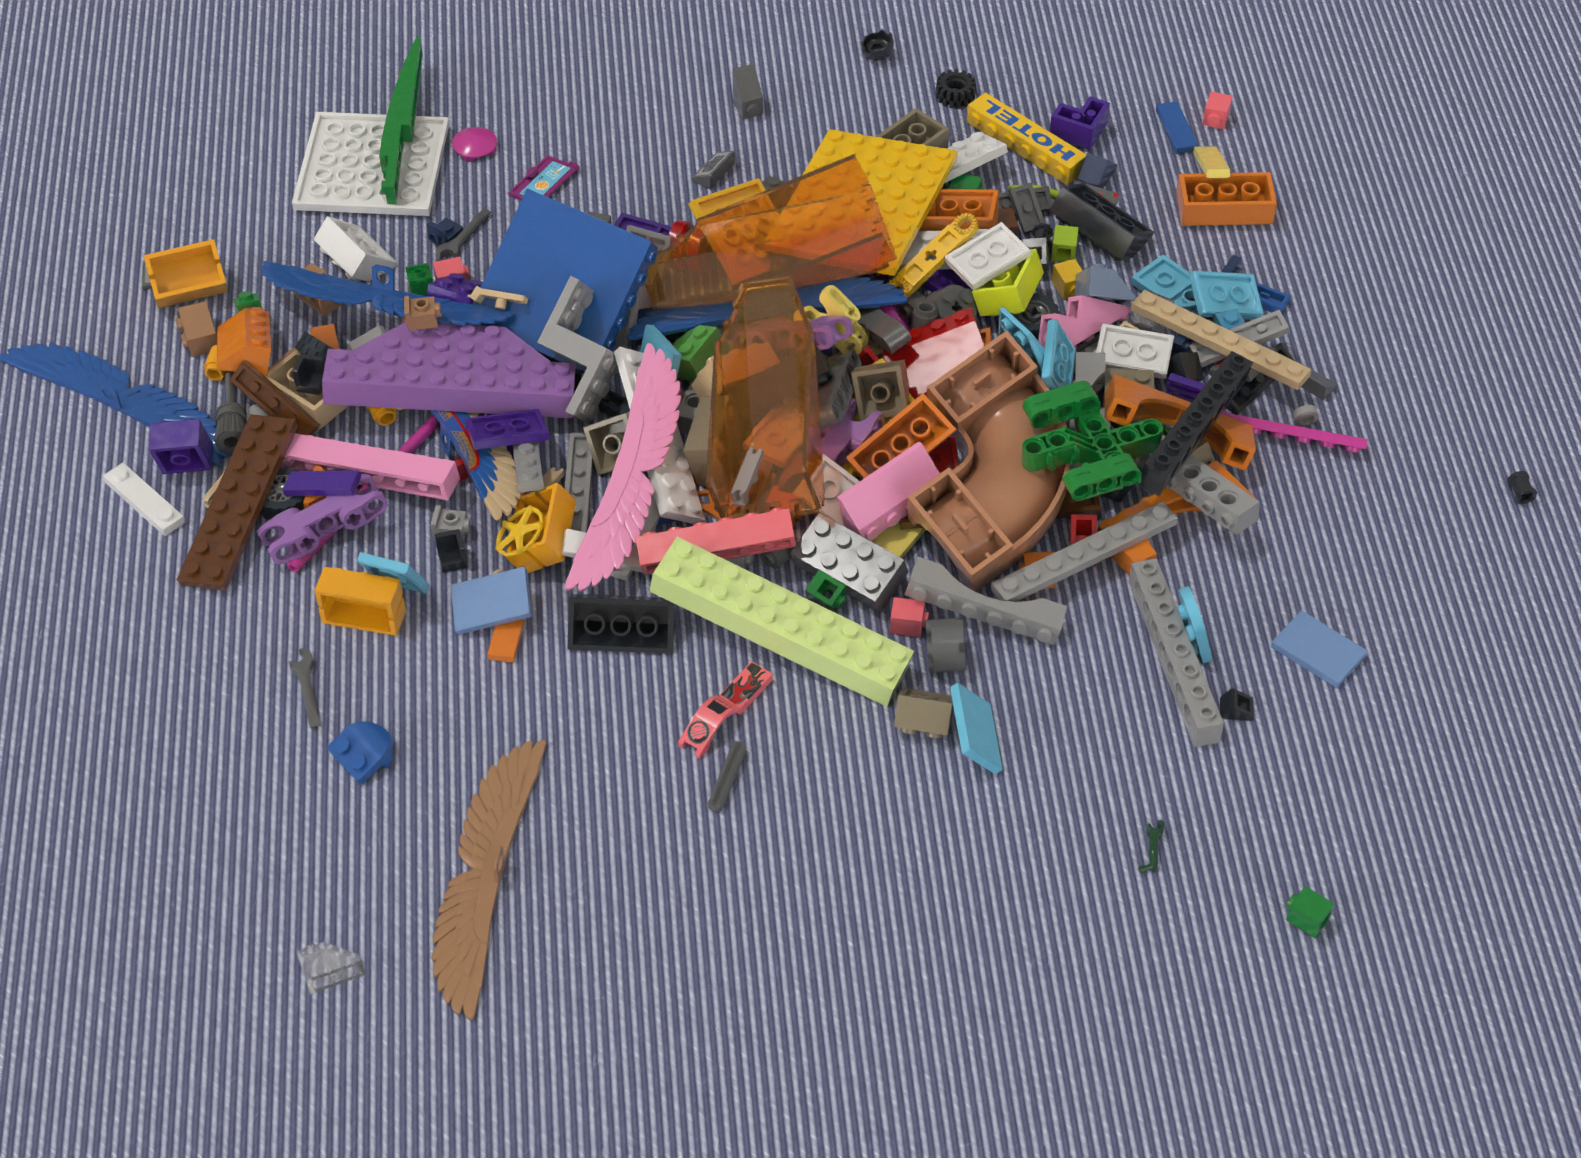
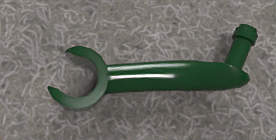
(1154, 835)

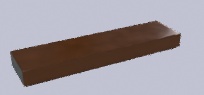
(271, 398)

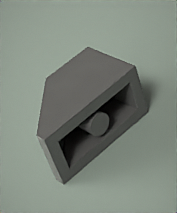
(747, 92)

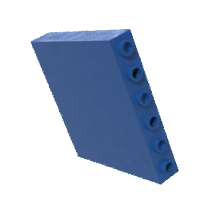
(547, 247)

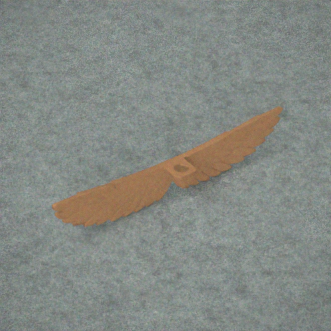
(471, 898)

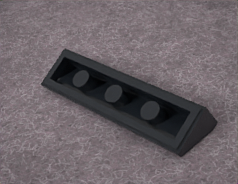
(1252, 389)

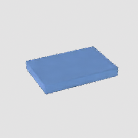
(491, 600)
(1319, 649)

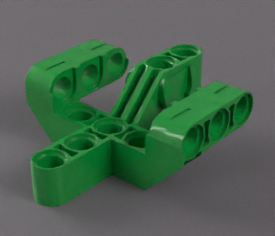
(1104, 453)

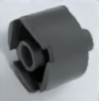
(952, 299)
(946, 645)

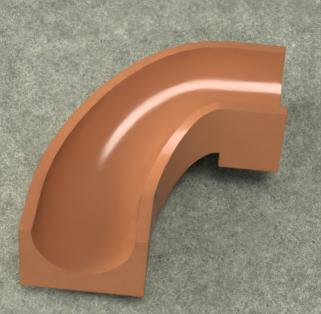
(989, 504)

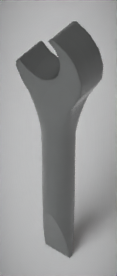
(453, 247)
(303, 672)

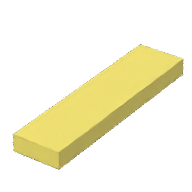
(1212, 162)

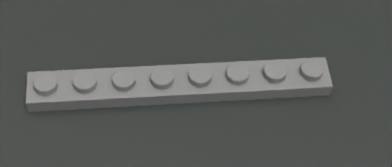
(1084, 553)

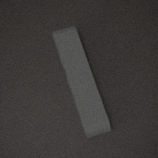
(884, 329)
(838, 391)

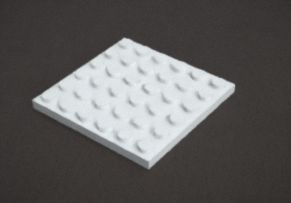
(345, 170)

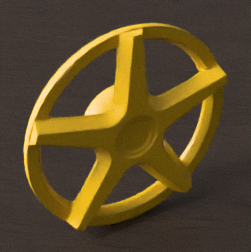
(519, 532)

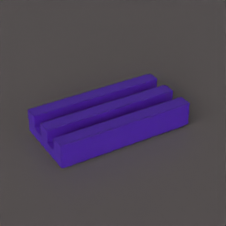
(1183, 387)

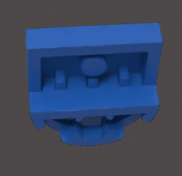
(363, 749)

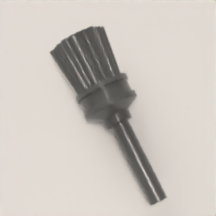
(230, 419)

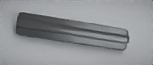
(727, 776)

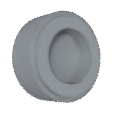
(1305, 415)

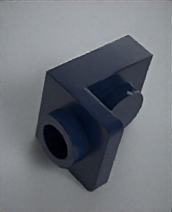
(443, 231)

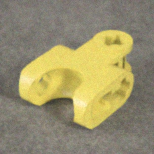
(839, 305)

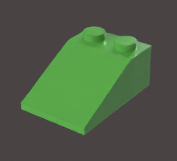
(696, 348)

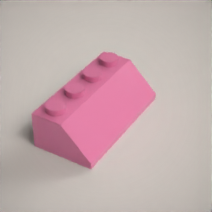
(883, 496)

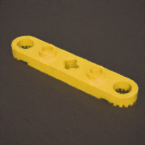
(921, 268)

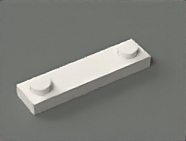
(144, 499)

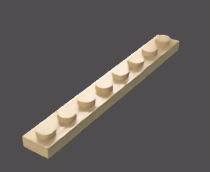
(1220, 339)

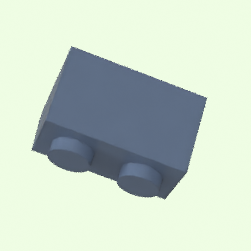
(1103, 284)

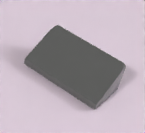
(1318, 384)

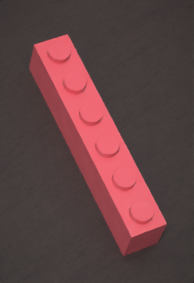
(726, 538)

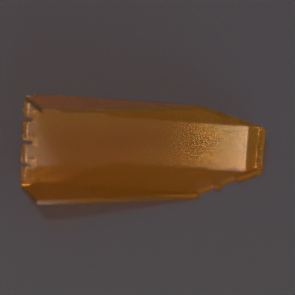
(806, 228)
(766, 400)

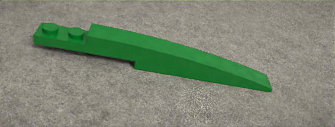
(400, 121)

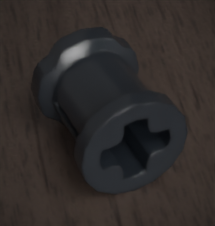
(1038, 233)
(1521, 486)

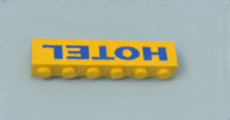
(1026, 138)

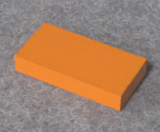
(505, 641)

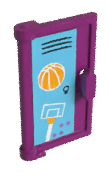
(545, 177)

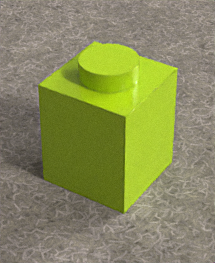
(1064, 243)

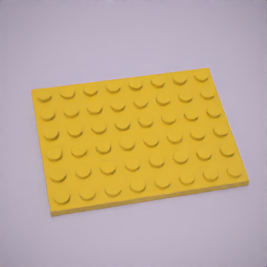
(902, 177)

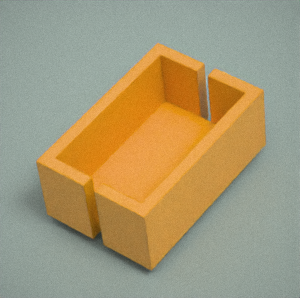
(185, 273)
(557, 516)
(360, 600)

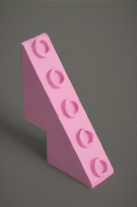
(1084, 318)

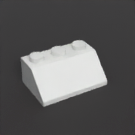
(352, 249)

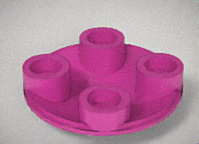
(474, 143)

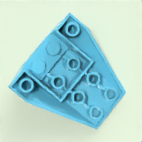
(1022, 337)

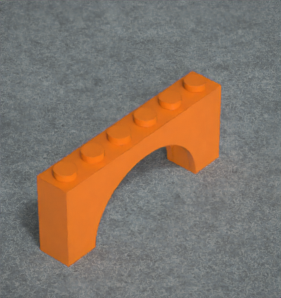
(1133, 401)
(1176, 503)

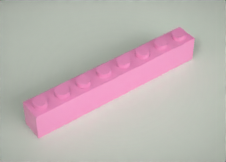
(387, 467)

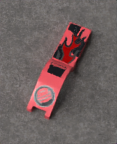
(716, 709)

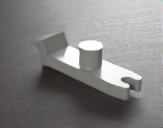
(746, 477)

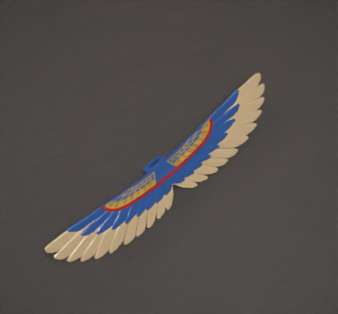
(489, 468)

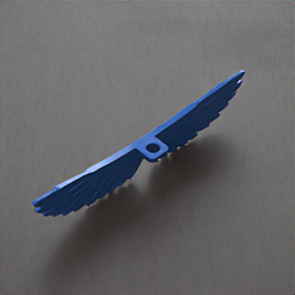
(860, 292)
(381, 294)
(108, 385)

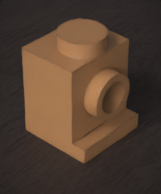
(421, 313)

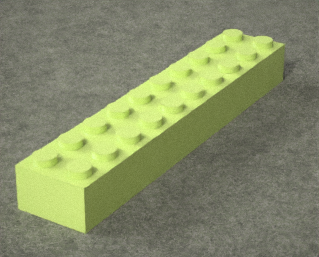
(781, 621)

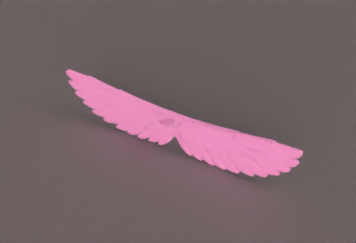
(628, 492)

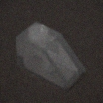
(328, 966)

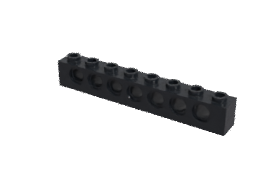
(1195, 423)

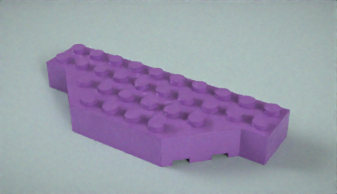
(449, 371)

